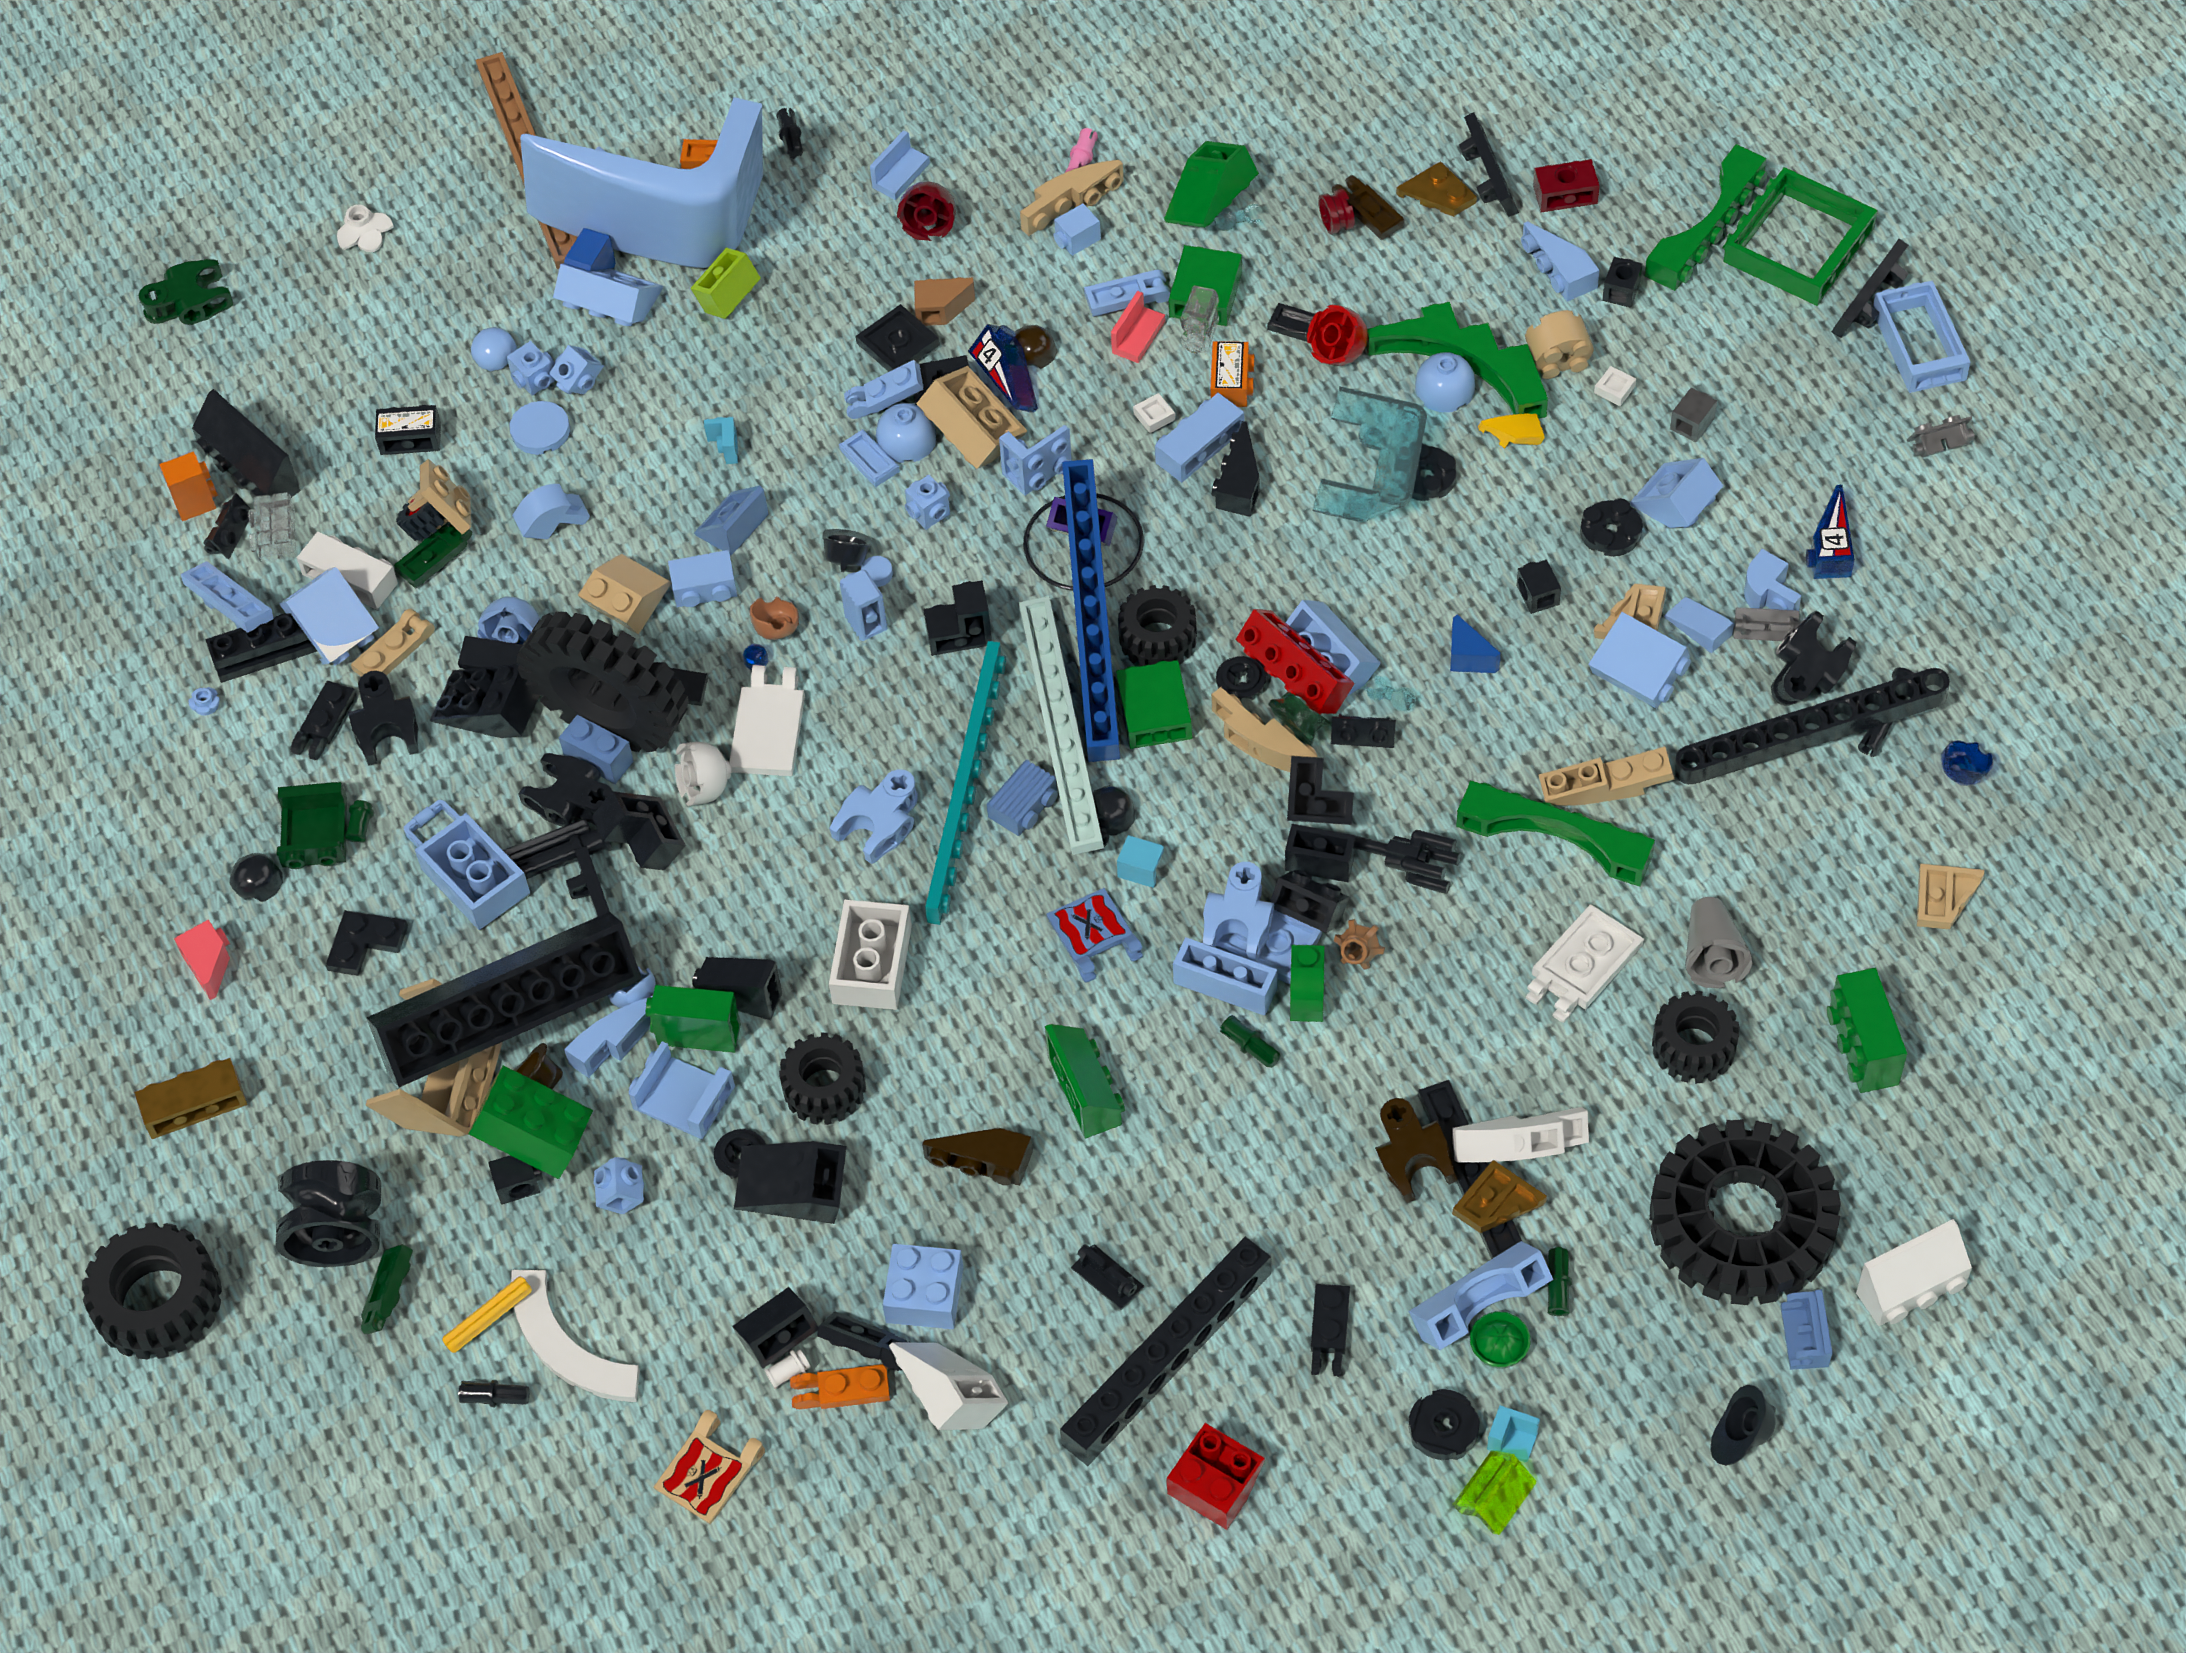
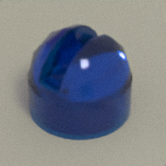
(755, 655)

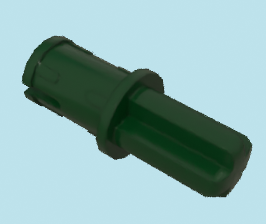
(1250, 1041)
(1559, 1287)

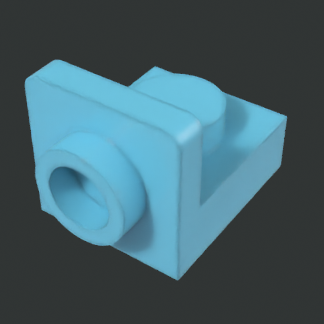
(725, 433)

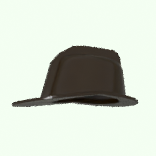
(540, 1067)

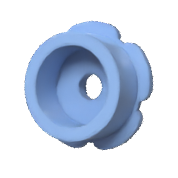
(207, 706)

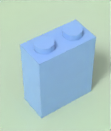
(1640, 660)

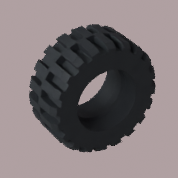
(128, 1260)

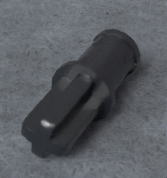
(789, 132)
(493, 1393)

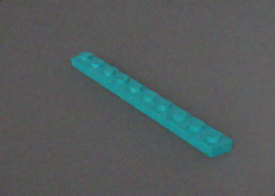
(963, 790)

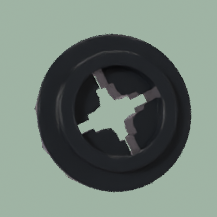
(1239, 667)
(724, 1153)

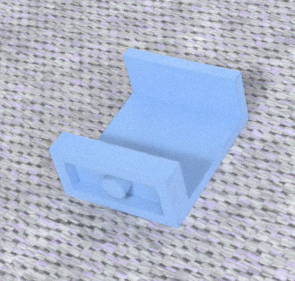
(680, 1092)

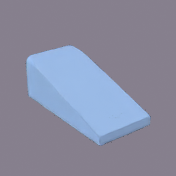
(1700, 623)

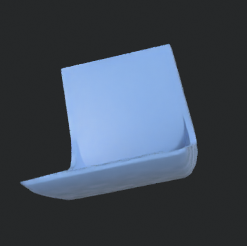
(647, 206)

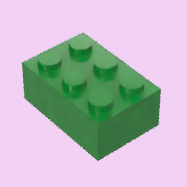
(1867, 1030)
(530, 1122)

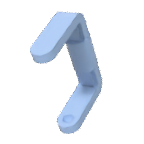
(425, 816)

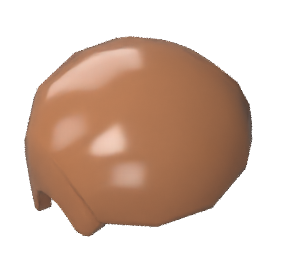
(774, 619)

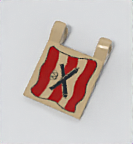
(704, 1473)

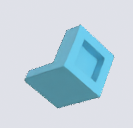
(1139, 861)
(1513, 1433)

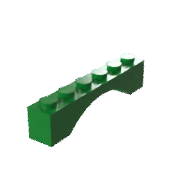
(1676, 255)
(1495, 811)

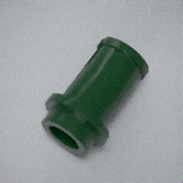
(360, 812)

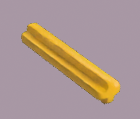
(486, 1314)

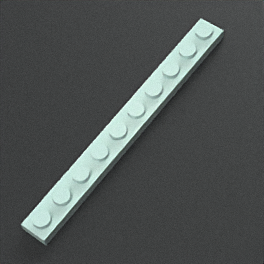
(1061, 726)

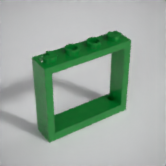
(1819, 197)

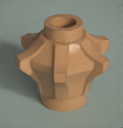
(1351, 941)

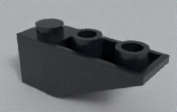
(1240, 481)

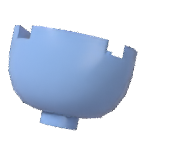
(1445, 382)
(905, 433)
(507, 620)

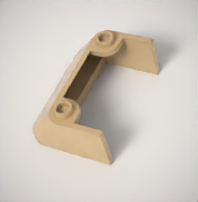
(449, 1095)

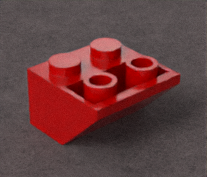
(1215, 1476)

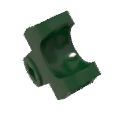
(184, 294)

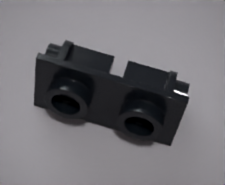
(230, 527)
(1363, 731)
(1106, 1276)

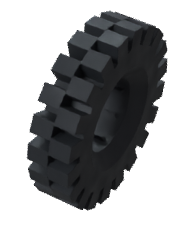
(602, 679)
(1734, 1262)

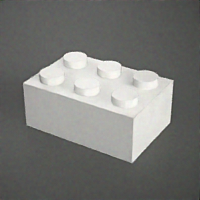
(870, 954)

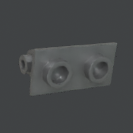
(1952, 430)
(1764, 623)

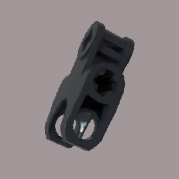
(1808, 663)
(382, 716)
(571, 796)

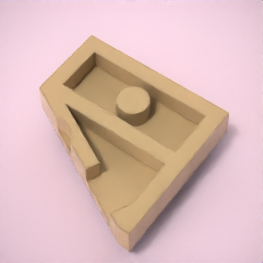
(1640, 602)
(1944, 893)

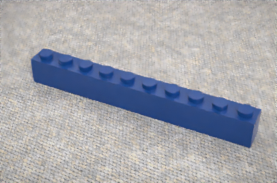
(1091, 611)

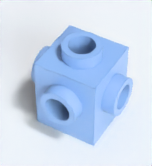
(531, 368)
(575, 370)
(927, 501)
(618, 1185)

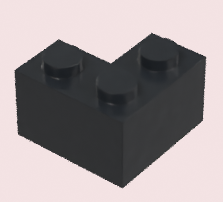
(960, 624)
(1307, 799)
(643, 825)

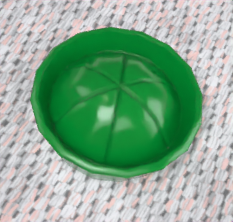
(1500, 1339)

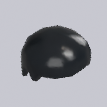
(1114, 809)
(256, 877)

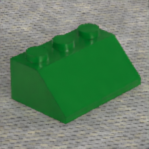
(1083, 1079)

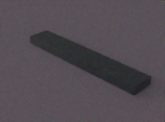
(1442, 1105)

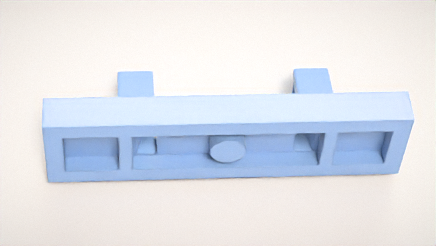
(227, 596)

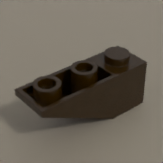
(988, 1153)

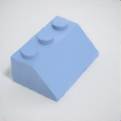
(606, 293)
(1334, 641)

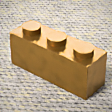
(190, 1098)

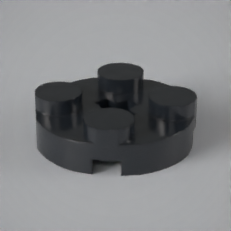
(1443, 470)
(1611, 512)
(1436, 1443)

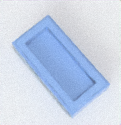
(869, 458)

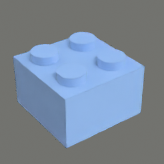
(923, 1286)

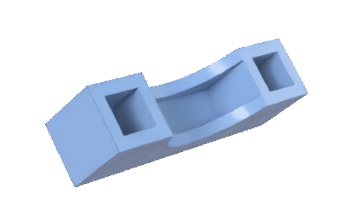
(1510, 1274)

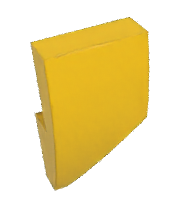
(1514, 429)

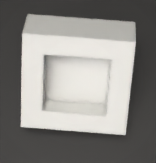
(1615, 386)
(1154, 413)

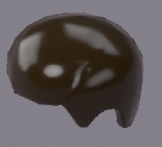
(1037, 345)

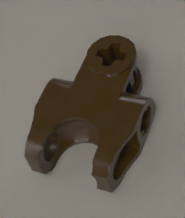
(1412, 1147)

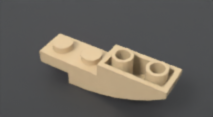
(1070, 189)
(1267, 743)
(1609, 781)

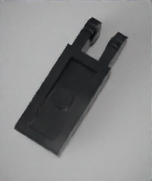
(323, 719)
(1329, 1325)
(860, 1337)

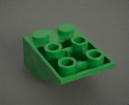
(1210, 183)

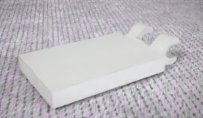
(767, 725)
(1583, 961)

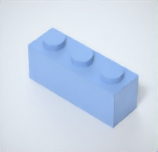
(1198, 437)
(1225, 976)

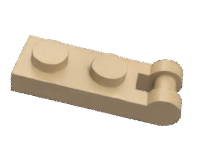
(394, 644)

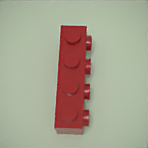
(1294, 662)

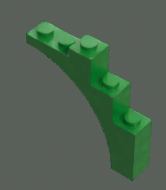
(1436, 331)

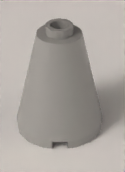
(1715, 946)

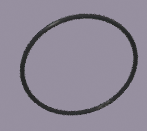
(1067, 587)

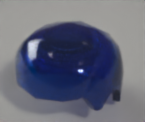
(1965, 762)

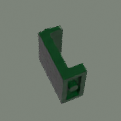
(312, 825)

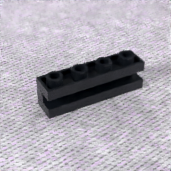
(268, 645)

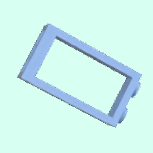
(1930, 373)

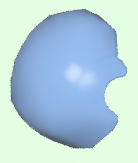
(491, 348)
(636, 991)

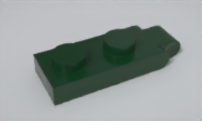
(432, 555)
(385, 1288)

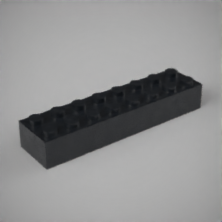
(504, 999)

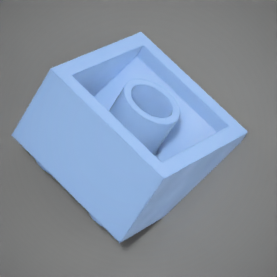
(1678, 492)

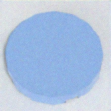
(539, 427)

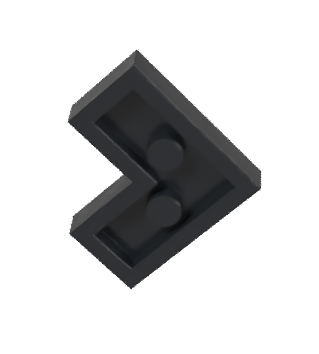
(360, 932)

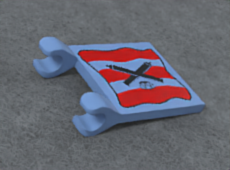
(1090, 928)

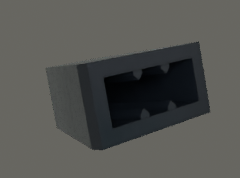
(752, 980)

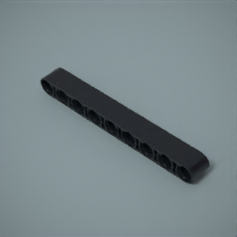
(1820, 714)

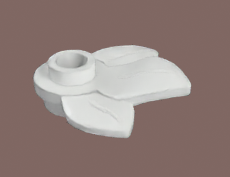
(363, 229)

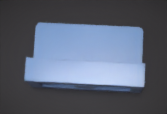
(897, 167)

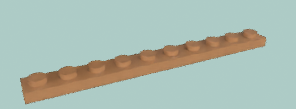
(514, 123)

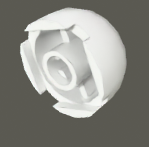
(703, 767)

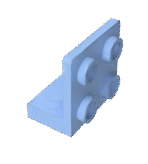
(1034, 466)

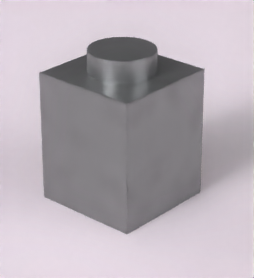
(1693, 414)

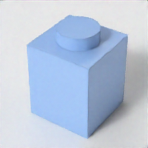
(1077, 229)

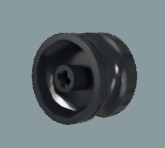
(329, 1214)

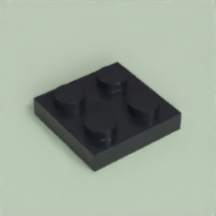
(897, 339)

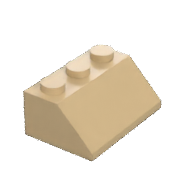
(969, 415)

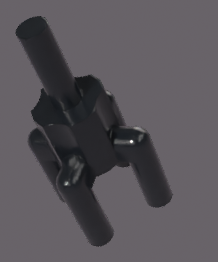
(1414, 857)

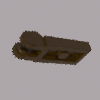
(1371, 208)

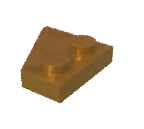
(1438, 189)
(1497, 1198)

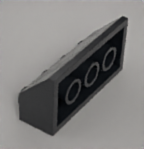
(242, 449)

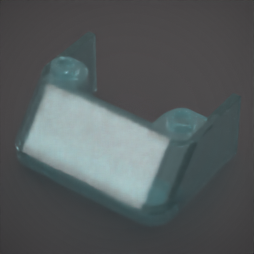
(1386, 426)

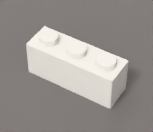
(367, 576)

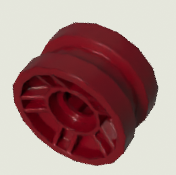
(1336, 211)

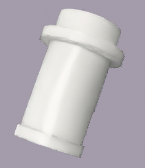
(786, 1368)

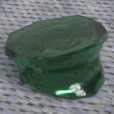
(1298, 717)

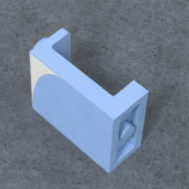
(331, 616)

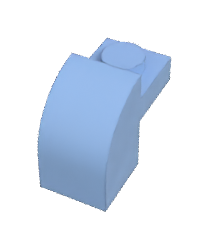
(545, 509)
(1765, 584)

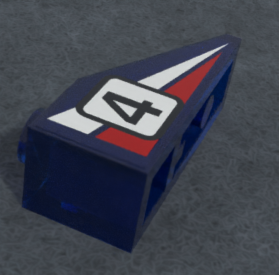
(1005, 364)
(1831, 545)

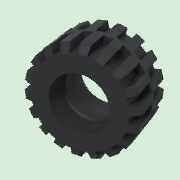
(1157, 606)
(1690, 1059)
(829, 1100)

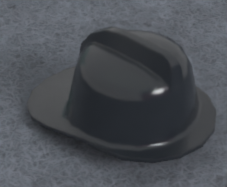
(845, 547)
(1744, 1425)

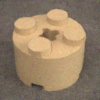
(1559, 344)

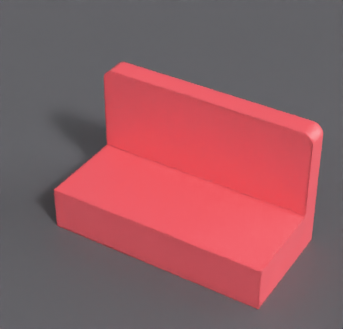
(1135, 329)

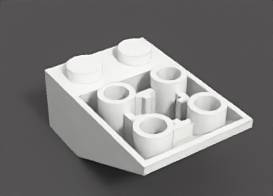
(949, 1386)

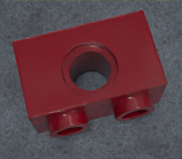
(1566, 185)

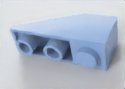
(1565, 264)

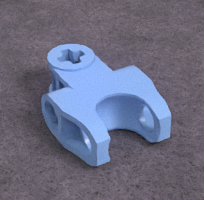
(880, 811)
(1239, 910)

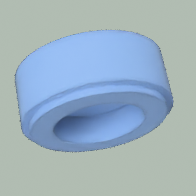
(879, 569)

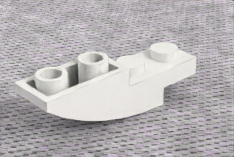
(1521, 1138)

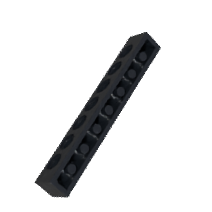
(1165, 1351)

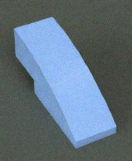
(608, 1036)

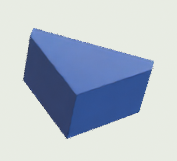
(591, 252)
(1471, 651)

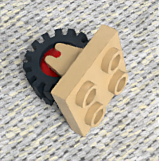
(435, 504)

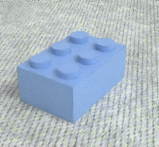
(472, 871)

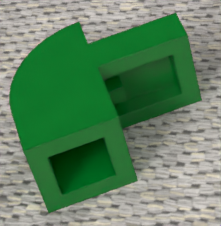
(1307, 983)

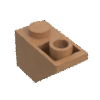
(942, 299)

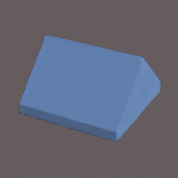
(734, 519)

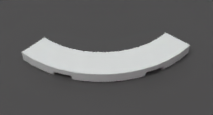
(562, 1354)

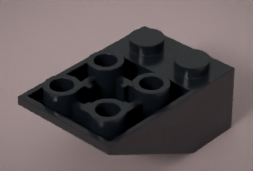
(486, 701)
(791, 1180)

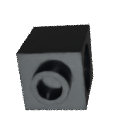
(1622, 282)
(1538, 586)
(514, 1179)

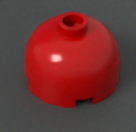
(1337, 335)

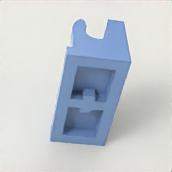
(1806, 1330)

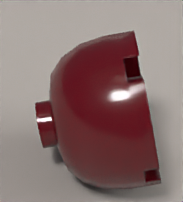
(925, 205)

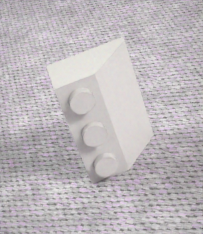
(1914, 1274)

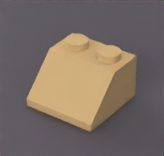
(624, 592)

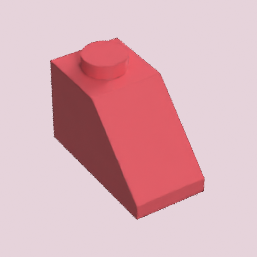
(205, 955)

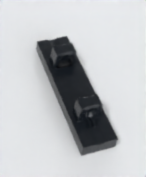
(1479, 146)
(1887, 272)
(587, 883)

